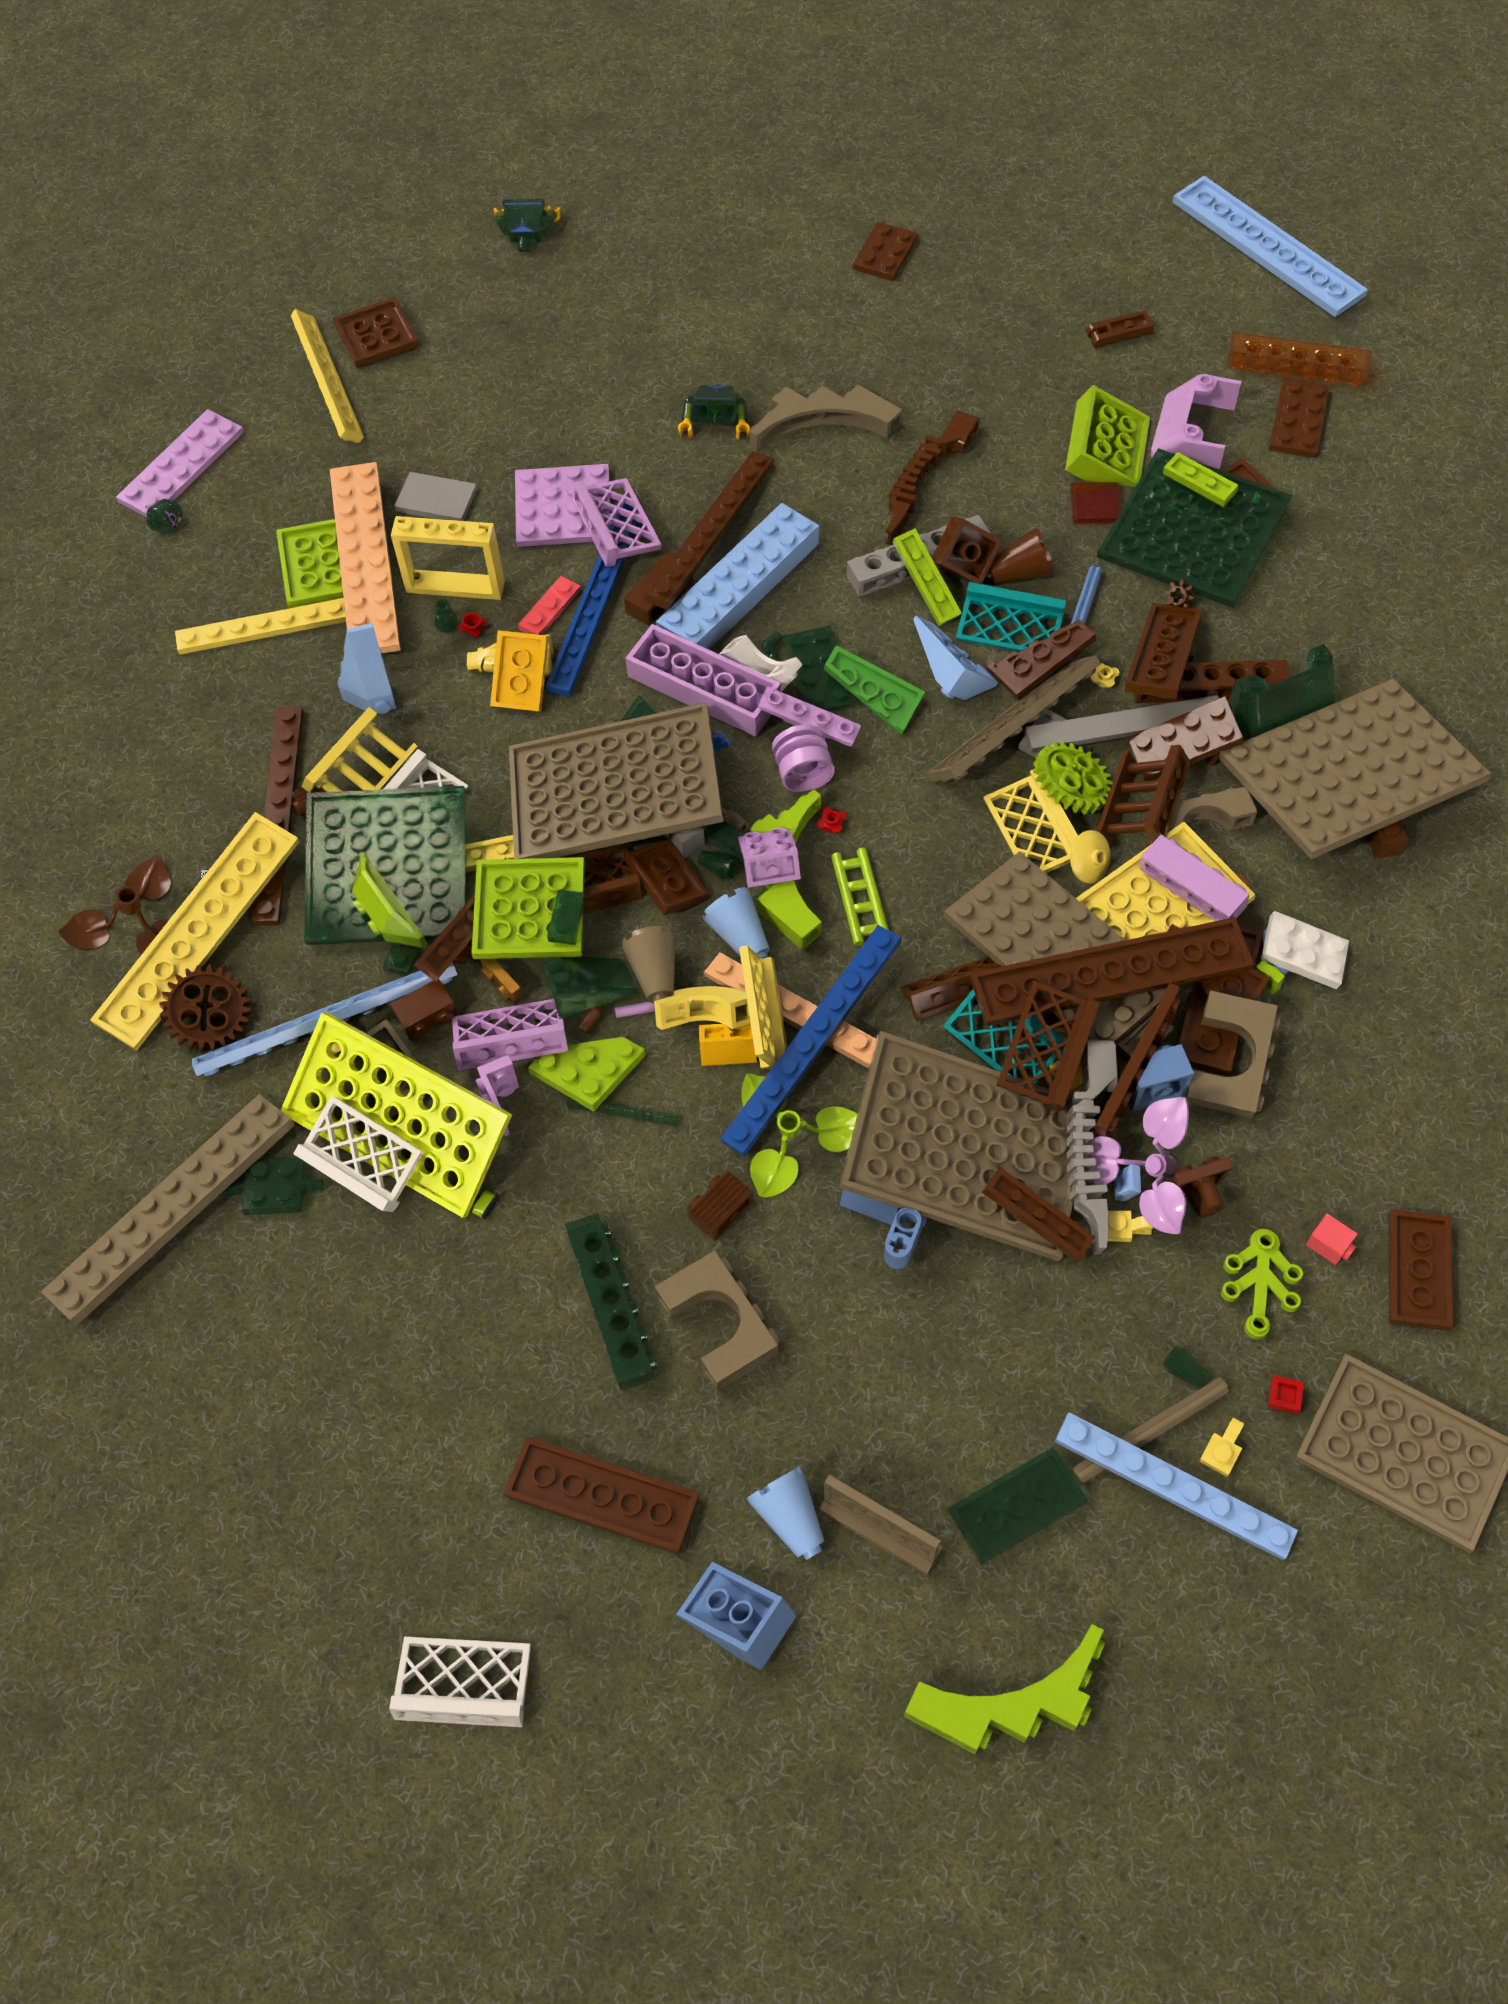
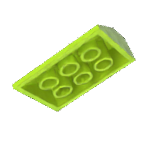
(1107, 439)

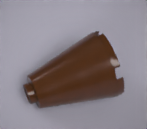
(1022, 560)

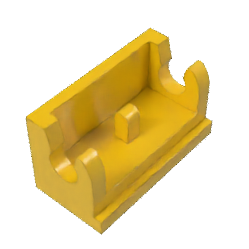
(725, 1045)

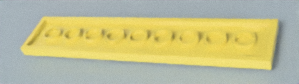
(195, 929)

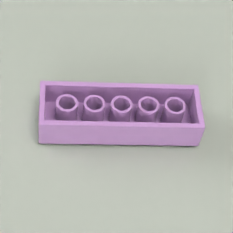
(699, 677)

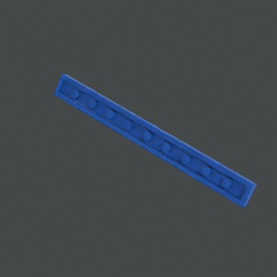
(587, 619)
(810, 1041)

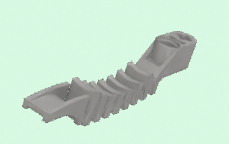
(1098, 1076)

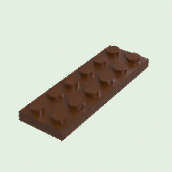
(1163, 651)
(1205, 1045)
(1127, 1084)
(602, 1495)

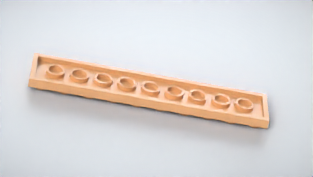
(364, 552)

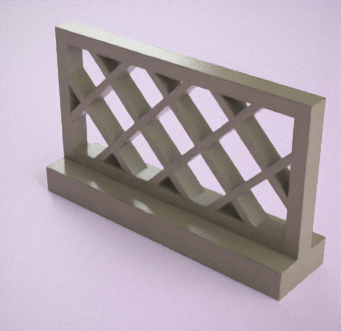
(879, 1525)

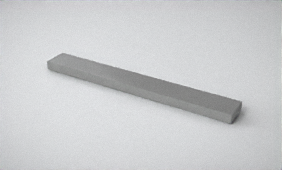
(1108, 725)

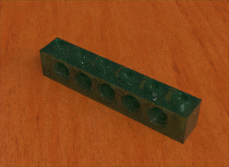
(628, 1371)

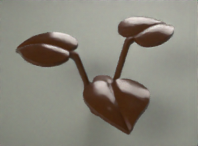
(89, 927)

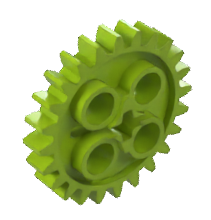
(1072, 777)

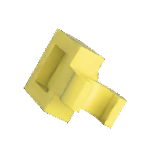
(1122, 1226)
(1221, 1451)

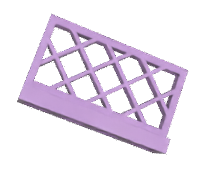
(605, 539)
(517, 1043)

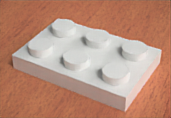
(1305, 950)

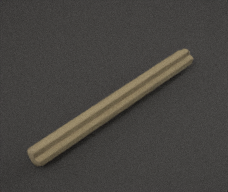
(1161, 1423)

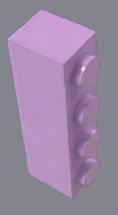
(1193, 880)

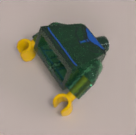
(525, 221)
(714, 405)

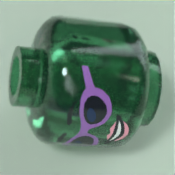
(164, 516)

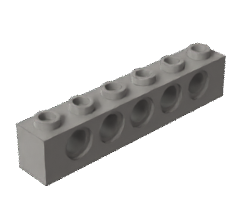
(885, 565)

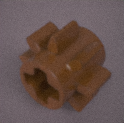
(1186, 590)

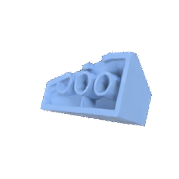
(950, 664)
(363, 672)

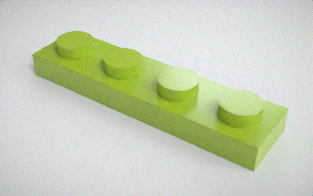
(927, 577)

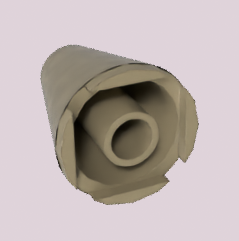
(652, 960)

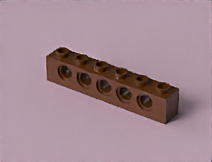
(1219, 677)

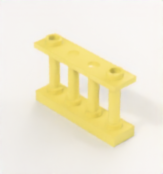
(350, 743)

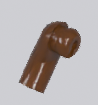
(590, 1018)

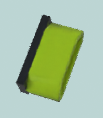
(485, 1204)

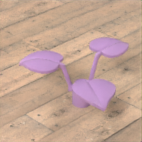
(1166, 1203)

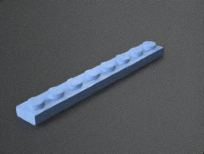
(1176, 1486)

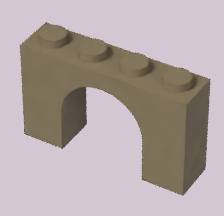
(1255, 1024)
(712, 1280)

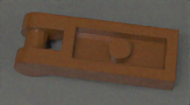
(1119, 328)

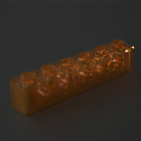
(1299, 359)

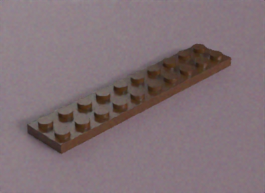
(1115, 969)

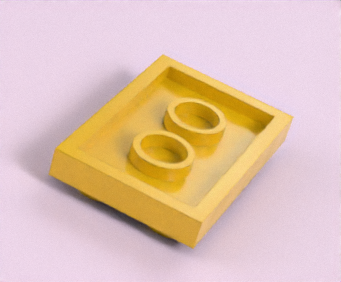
(519, 671)

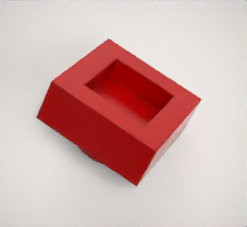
(1285, 1394)

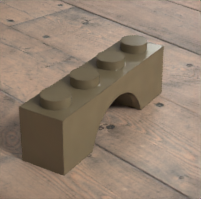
(1229, 808)

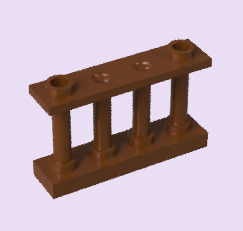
(1160, 807)

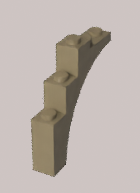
(824, 407)

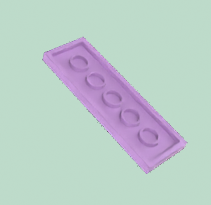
(181, 462)

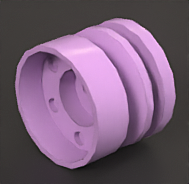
(803, 758)

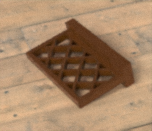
(613, 890)
(1071, 1053)

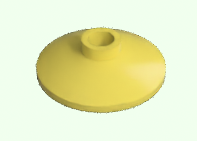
(1090, 856)

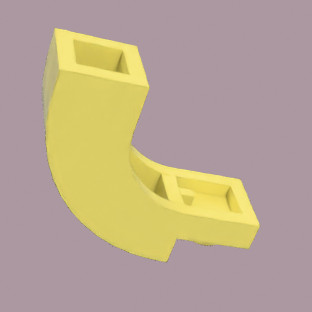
(703, 1004)

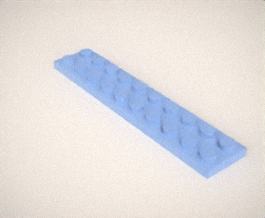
(1270, 246)

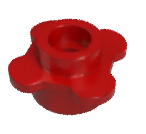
(470, 619)
(831, 826)

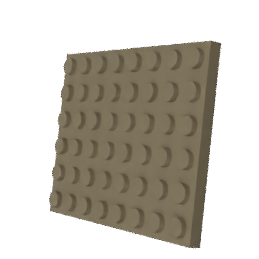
(1353, 768)
(614, 784)
(939, 1131)

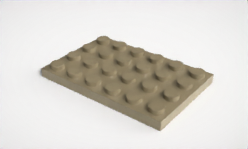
(1406, 1453)

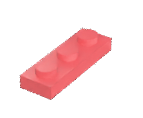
(549, 606)

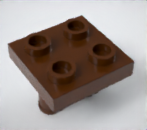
(1201, 1183)

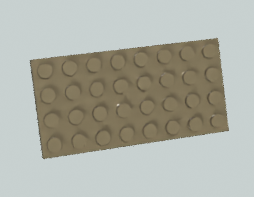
(1028, 916)

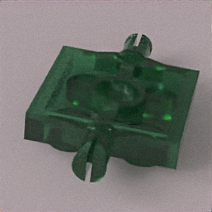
(274, 1186)

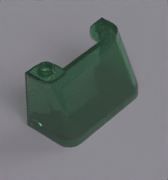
(1268, 707)

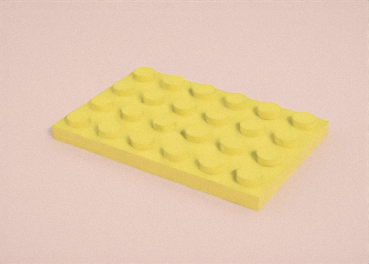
(1140, 905)

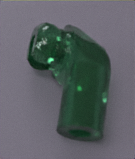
(769, 644)

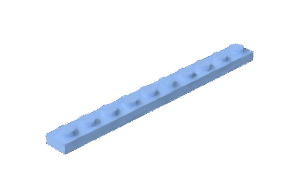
(290, 1031)

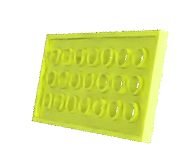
(422, 1081)

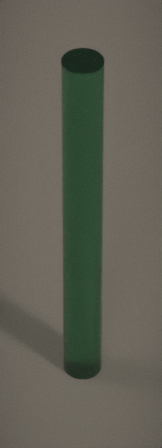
(628, 1112)

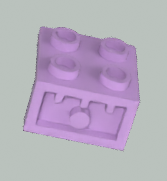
(769, 857)
(497, 1079)

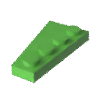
(879, 690)

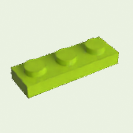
(1200, 479)

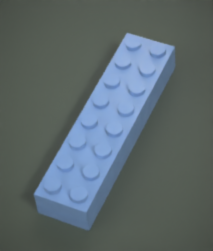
(742, 578)

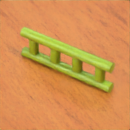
(846, 888)

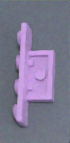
(799, 712)

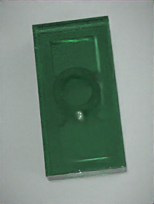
(725, 837)

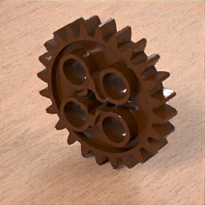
(180, 1007)

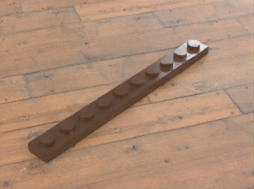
(709, 530)
(279, 804)

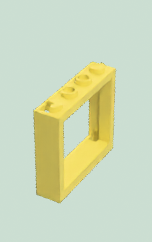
(450, 533)

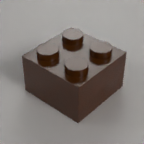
(966, 550)

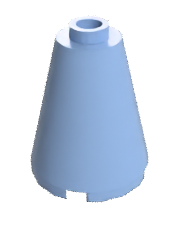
(737, 922)
(790, 1513)

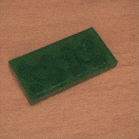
(813, 682)
(1017, 1505)

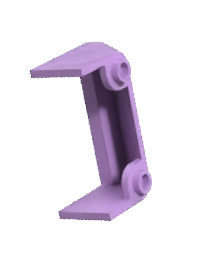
(1176, 435)

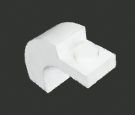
(745, 653)

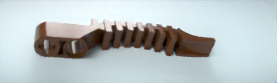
(953, 440)

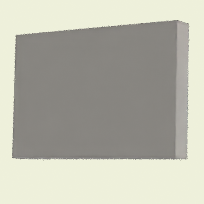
(435, 497)

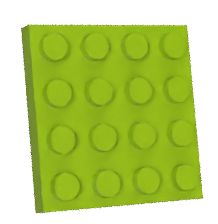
(310, 563)
(517, 906)

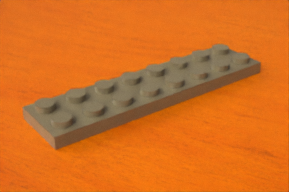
(1012, 720)

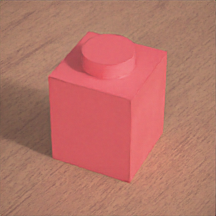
(1332, 1240)

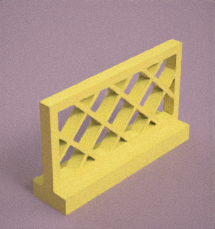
(1054, 813)
(763, 1007)

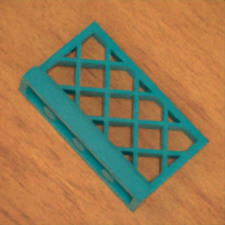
(1010, 601)
(1032, 1025)

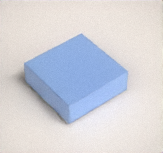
(1127, 1183)

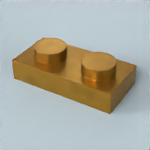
(507, 987)

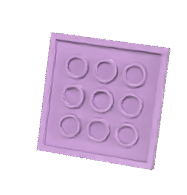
(546, 506)

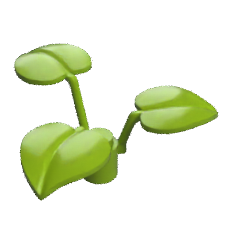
(772, 1170)

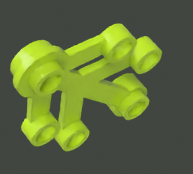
(1262, 1277)

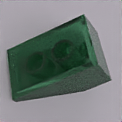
(585, 982)

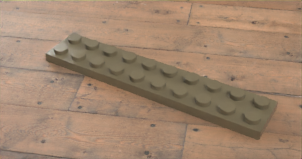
(167, 1209)

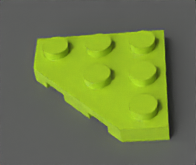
(589, 1069)

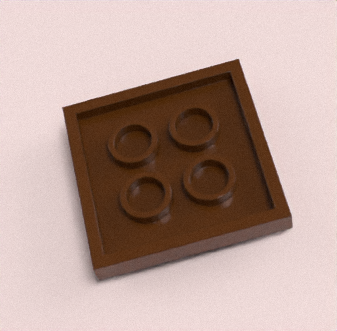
(375, 332)

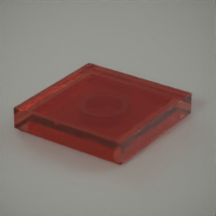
(1095, 502)

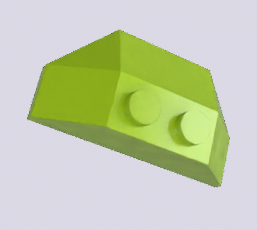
(383, 907)

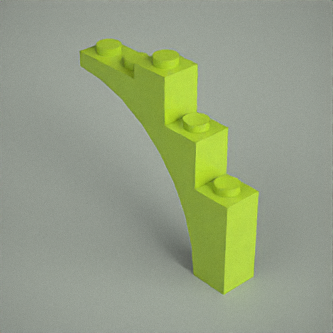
(781, 901)
(966, 1718)

